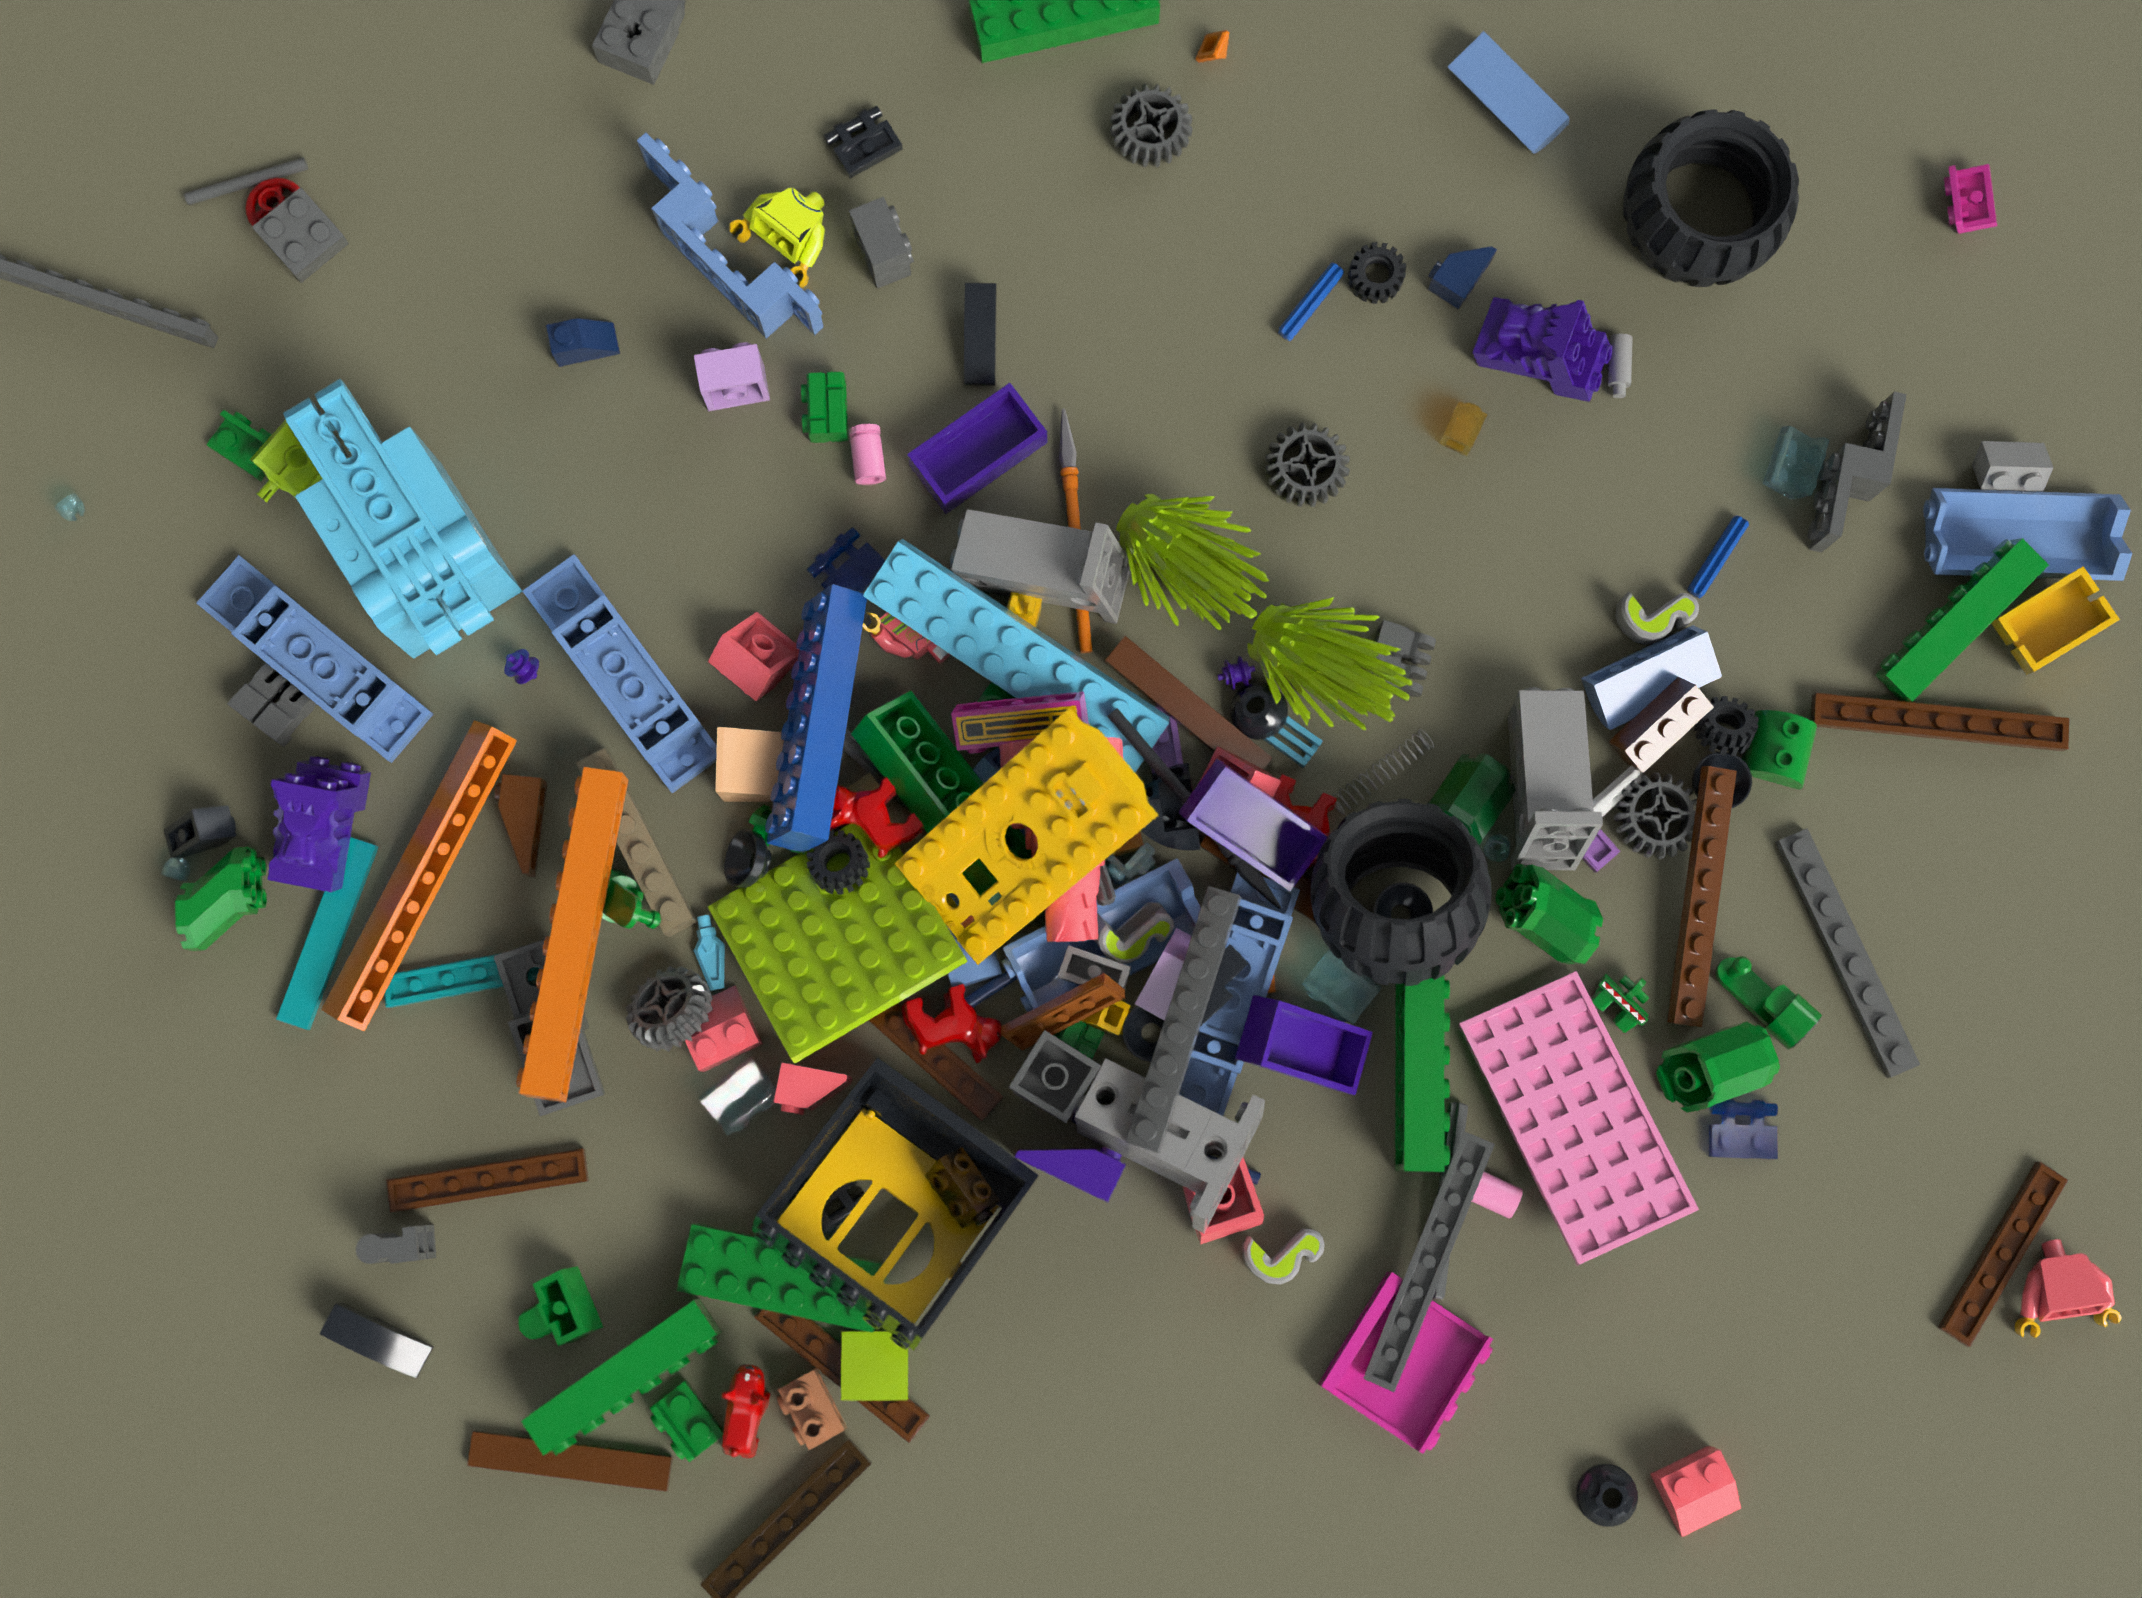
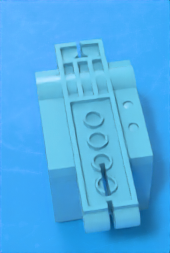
(397, 527)

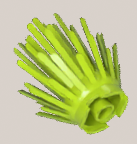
(1188, 564)
(1325, 661)

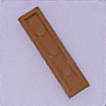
(1063, 1011)

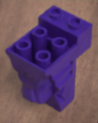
(1545, 345)
(316, 822)

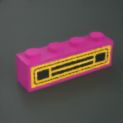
(1011, 720)

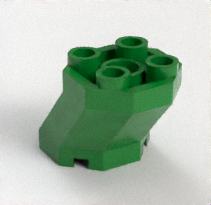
(220, 898)
(1549, 914)
(1718, 1066)

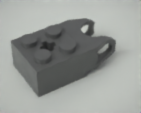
(639, 36)

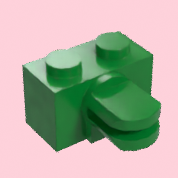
(563, 1309)

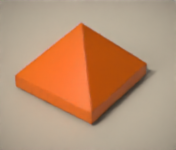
(1213, 46)

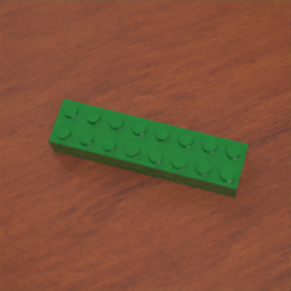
(926, 771)

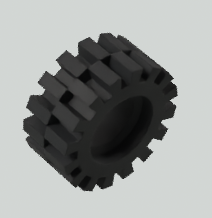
(1382, 256)
(1723, 738)
(848, 875)

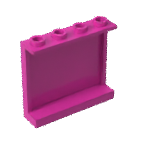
(1431, 1381)

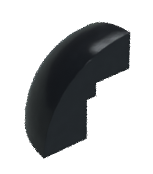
(1170, 826)

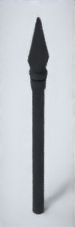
(1245, 870)

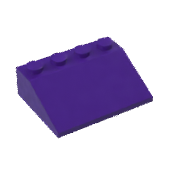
(1085, 1169)

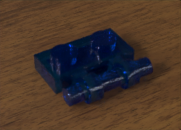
(854, 573)
(1743, 1141)

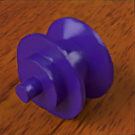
(521, 666)
(1236, 672)

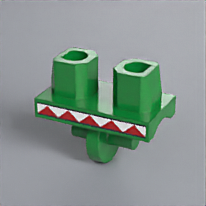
(1632, 1012)

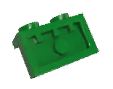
(239, 442)
(686, 1422)

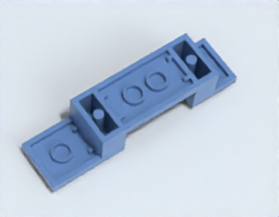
(684, 219)
(314, 659)
(622, 673)
(1259, 938)

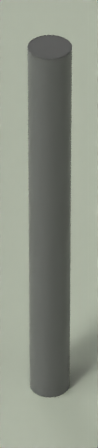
(245, 181)

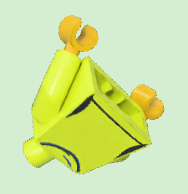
(788, 224)

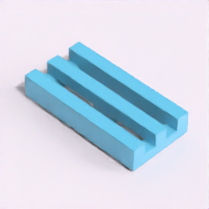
(1303, 732)

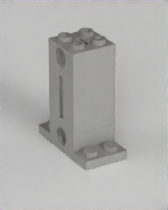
(1043, 562)
(1551, 779)
(1189, 1139)

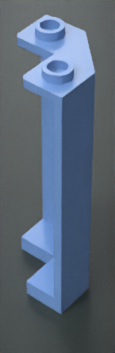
(2059, 526)
(1039, 962)

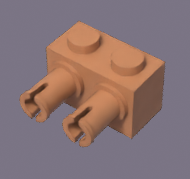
(811, 1409)

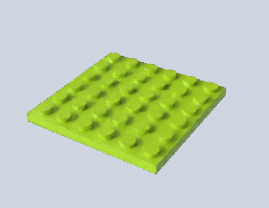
(834, 958)

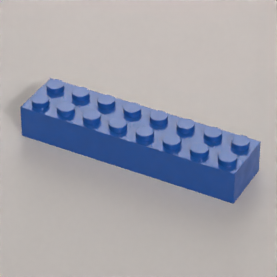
(816, 719)

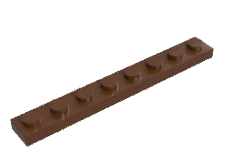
(1940, 722)
(1701, 896)

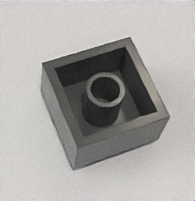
(300, 235)
(881, 241)
(1055, 1076)

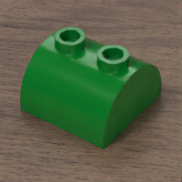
(1781, 748)

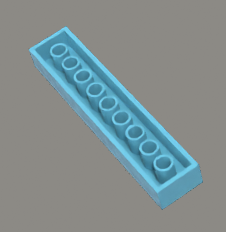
(1003, 644)

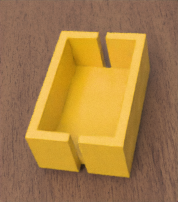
(2055, 620)

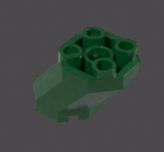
(1475, 793)

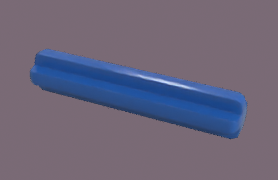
(1310, 301)
(1718, 556)

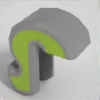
(1653, 628)
(1134, 936)
(1287, 1260)

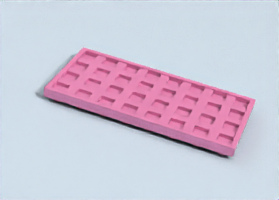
(1577, 1118)

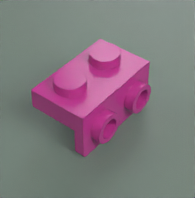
(1972, 198)

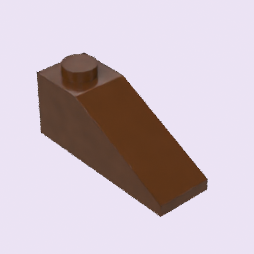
(522, 810)

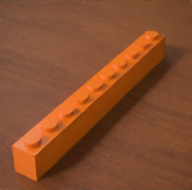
(418, 875)
(573, 935)

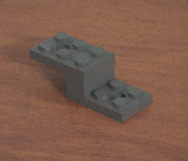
(1856, 472)
(514, 970)

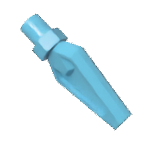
(710, 953)

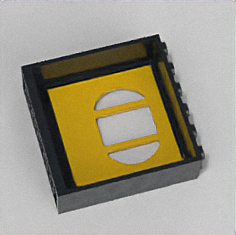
(893, 1147)

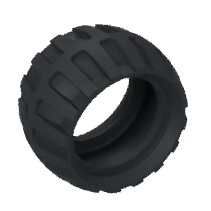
(1731, 144)
(1411, 838)

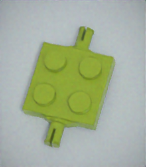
(284, 464)

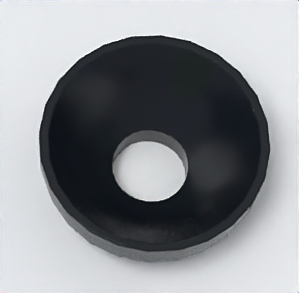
(1261, 724)
(1743, 775)
(746, 859)
(1403, 894)
(1133, 1033)
(1590, 1492)

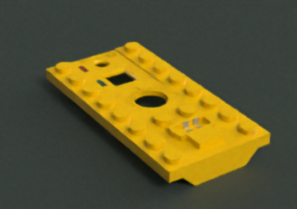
(1073, 798)

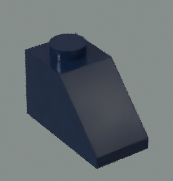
(1459, 274)
(582, 340)

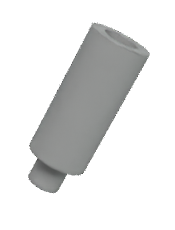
(1620, 364)

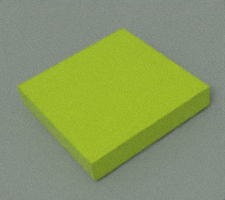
(872, 1368)

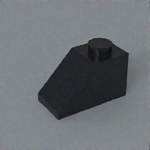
(200, 831)

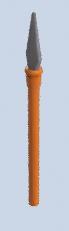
(1069, 474)

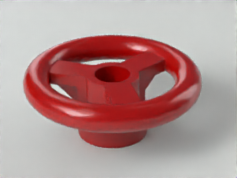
(267, 194)

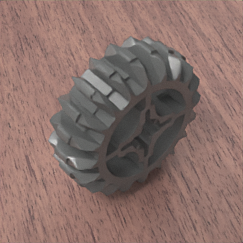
(1170, 112)
(1319, 463)
(1657, 828)
(669, 1008)

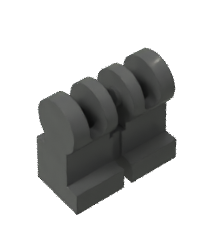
(1408, 642)
(256, 704)
(414, 1245)

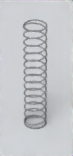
(1394, 771)

